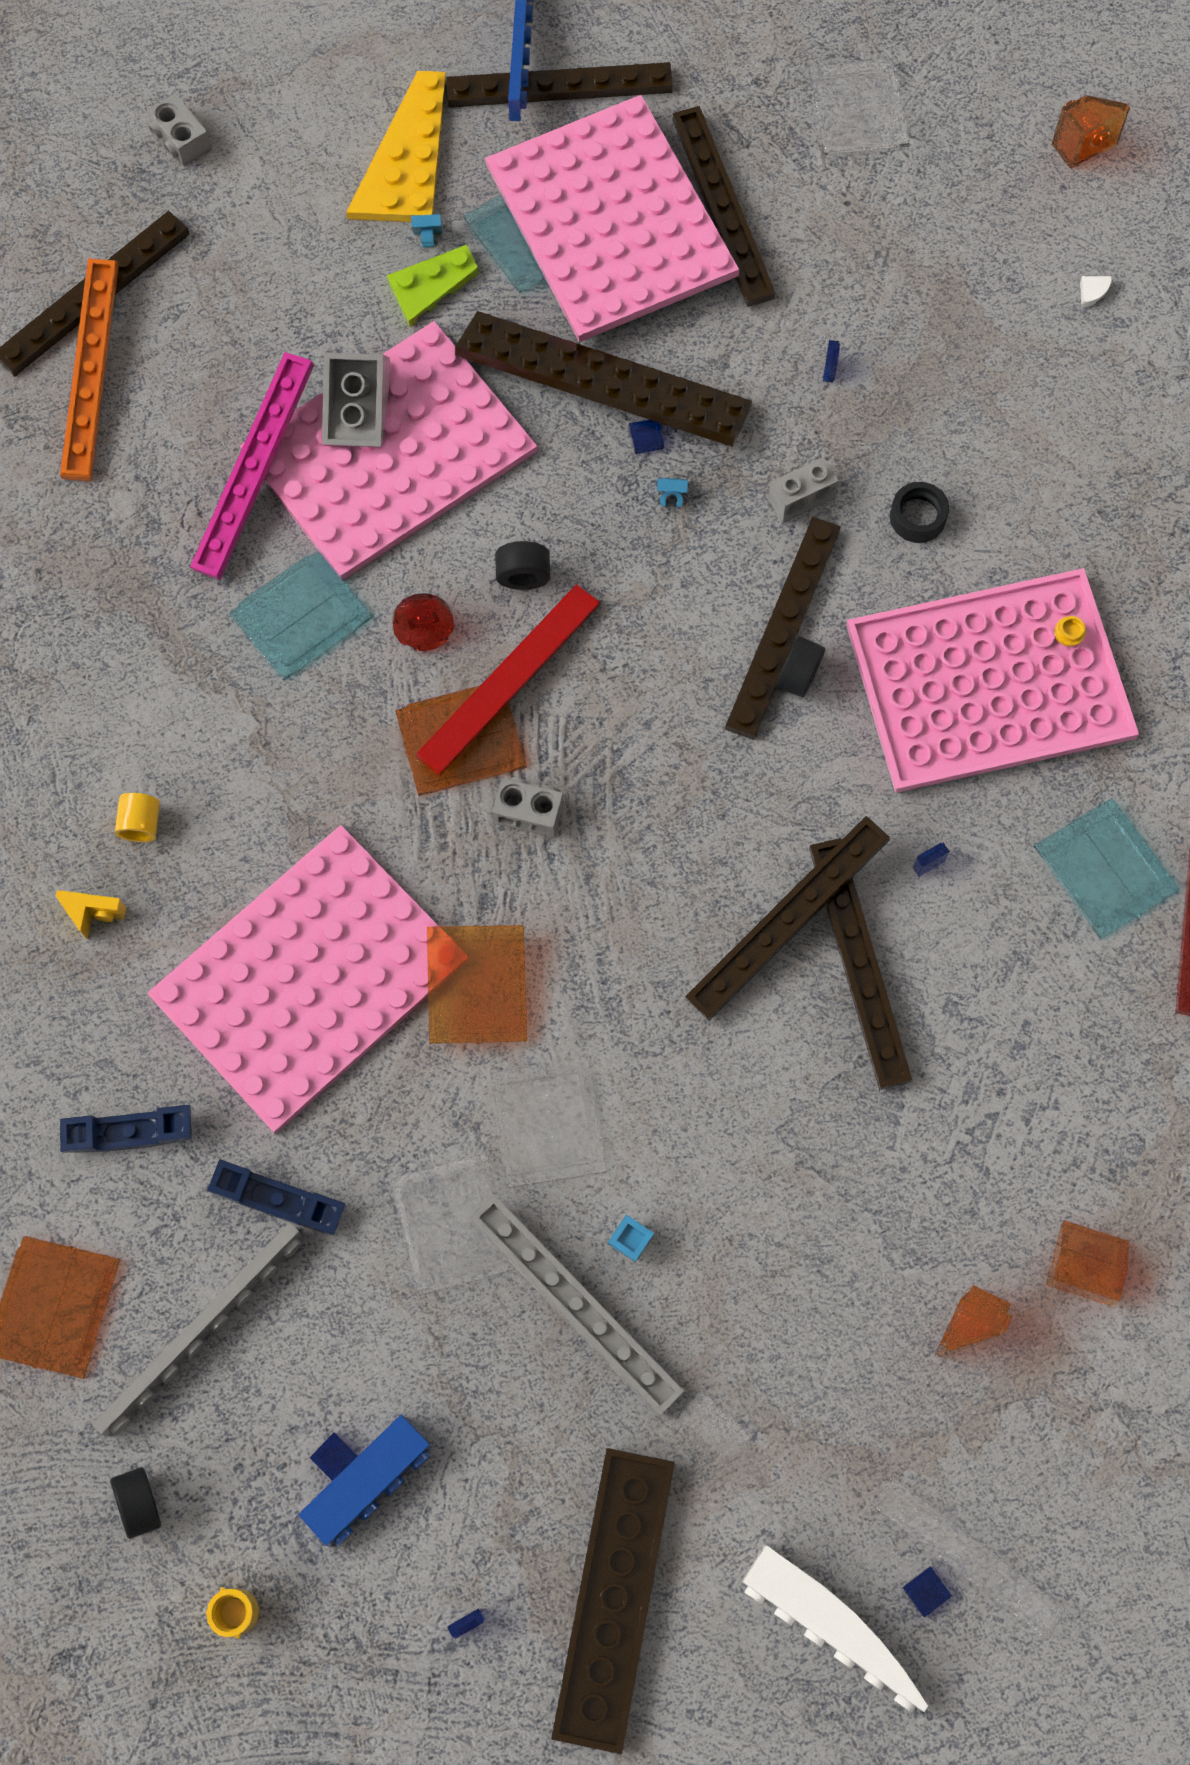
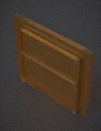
(490, 754)
(476, 984)
(54, 1306)

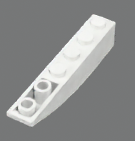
(828, 1621)

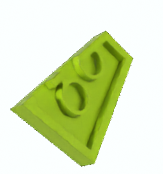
(428, 282)

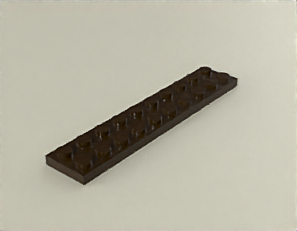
(604, 378)

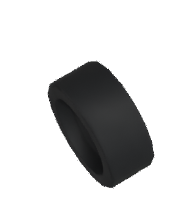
(926, 492)

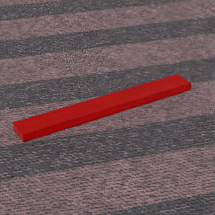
(507, 680)

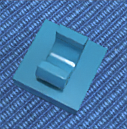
(426, 226)
(672, 486)
(630, 1238)

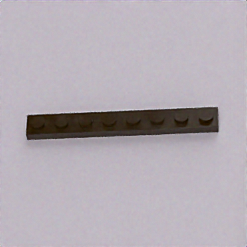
(563, 84)
(723, 205)
(66, 312)
(782, 628)
(787, 918)
(865, 981)

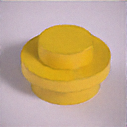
(1070, 631)

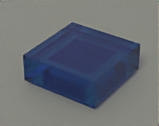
(831, 361)
(646, 436)
(930, 859)
(333, 1456)
(926, 1591)
(466, 1623)

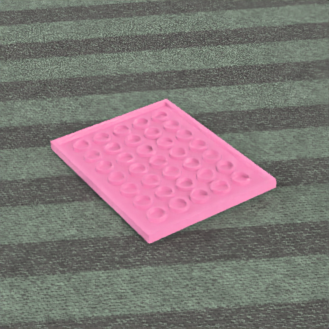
(611, 218)
(438, 448)
(987, 683)
(303, 979)

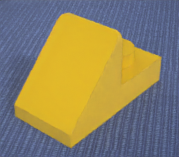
(83, 907)

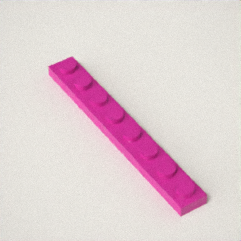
(252, 466)

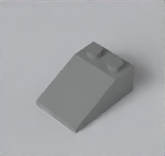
(355, 399)

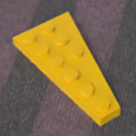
(406, 163)

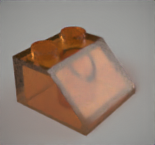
(1088, 128)
(1089, 1264)
(975, 1321)

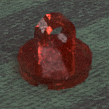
(423, 621)

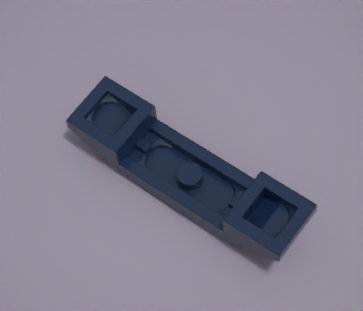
(125, 1131)
(276, 1198)

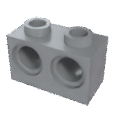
(178, 129)
(803, 489)
(524, 815)

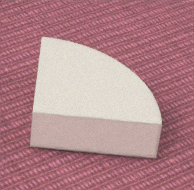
(1093, 289)

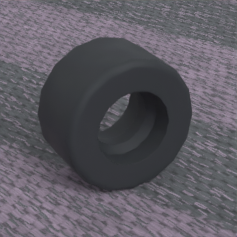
(522, 565)
(800, 666)
(135, 1503)

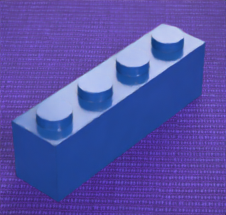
(365, 1481)

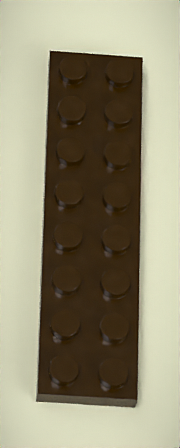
(613, 1601)

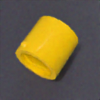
(137, 817)
(232, 1612)

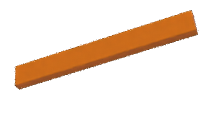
(89, 370)

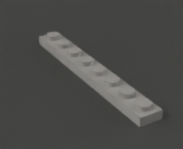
(576, 1305)
(190, 1340)

